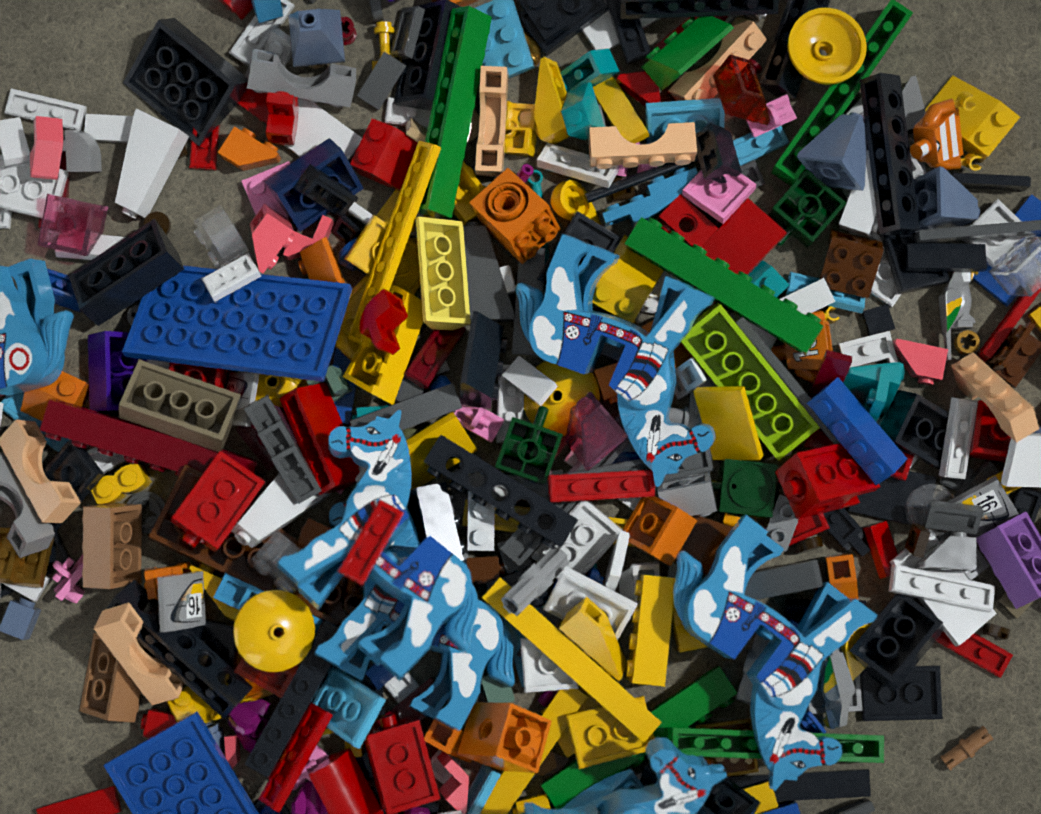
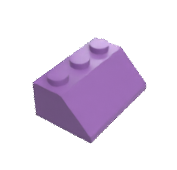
(1015, 558)

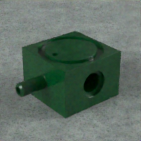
(806, 209)
(529, 449)
(745, 488)

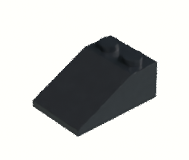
(916, 427)

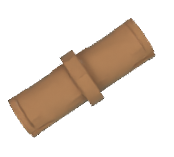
(966, 748)

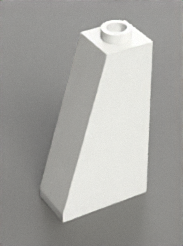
(147, 163)
(272, 512)

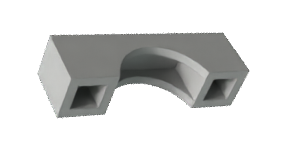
(331, 86)
(27, 531)

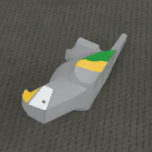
(955, 306)
(836, 689)

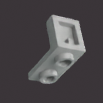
(783, 523)

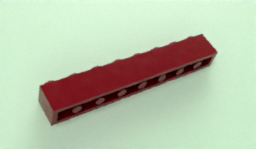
(128, 439)

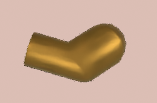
(534, 48)

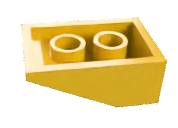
(986, 124)
(626, 285)

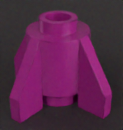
(249, 722)
(308, 801)

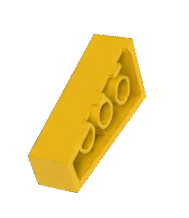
(379, 370)
(651, 630)

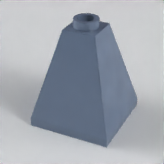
(316, 37)
(839, 153)
(943, 201)

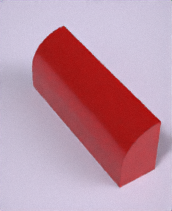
(312, 420)
(344, 785)

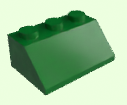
(684, 49)

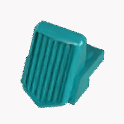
(875, 385)

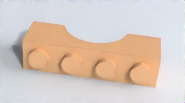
(741, 42)
(492, 121)
(610, 148)
(1008, 406)
(24, 447)
(119, 630)

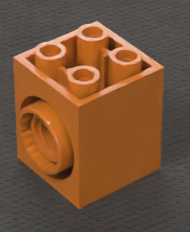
(515, 216)
(505, 737)

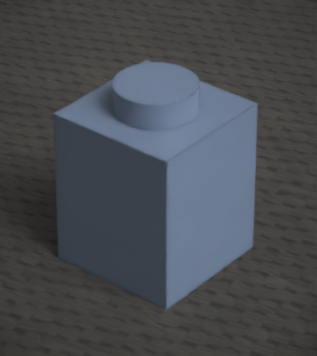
(20, 618)

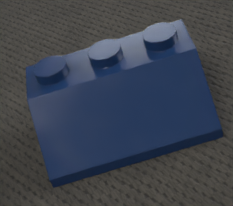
(298, 207)

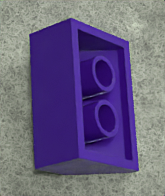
(108, 370)

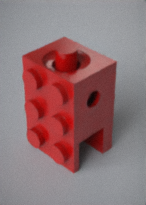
(823, 481)
(216, 502)
(400, 764)

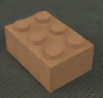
(111, 545)

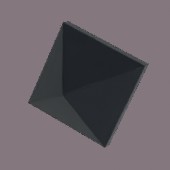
(346, 229)

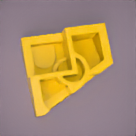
(520, 136)

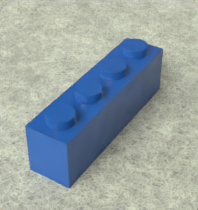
(857, 431)

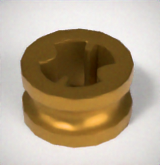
(974, 337)

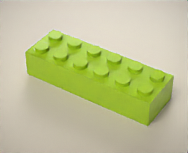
(734, 361)

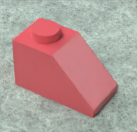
(921, 360)

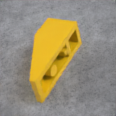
(549, 103)

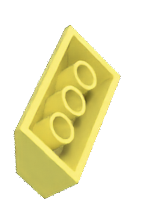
(443, 273)

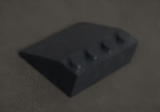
(185, 80)

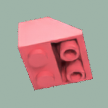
(269, 234)

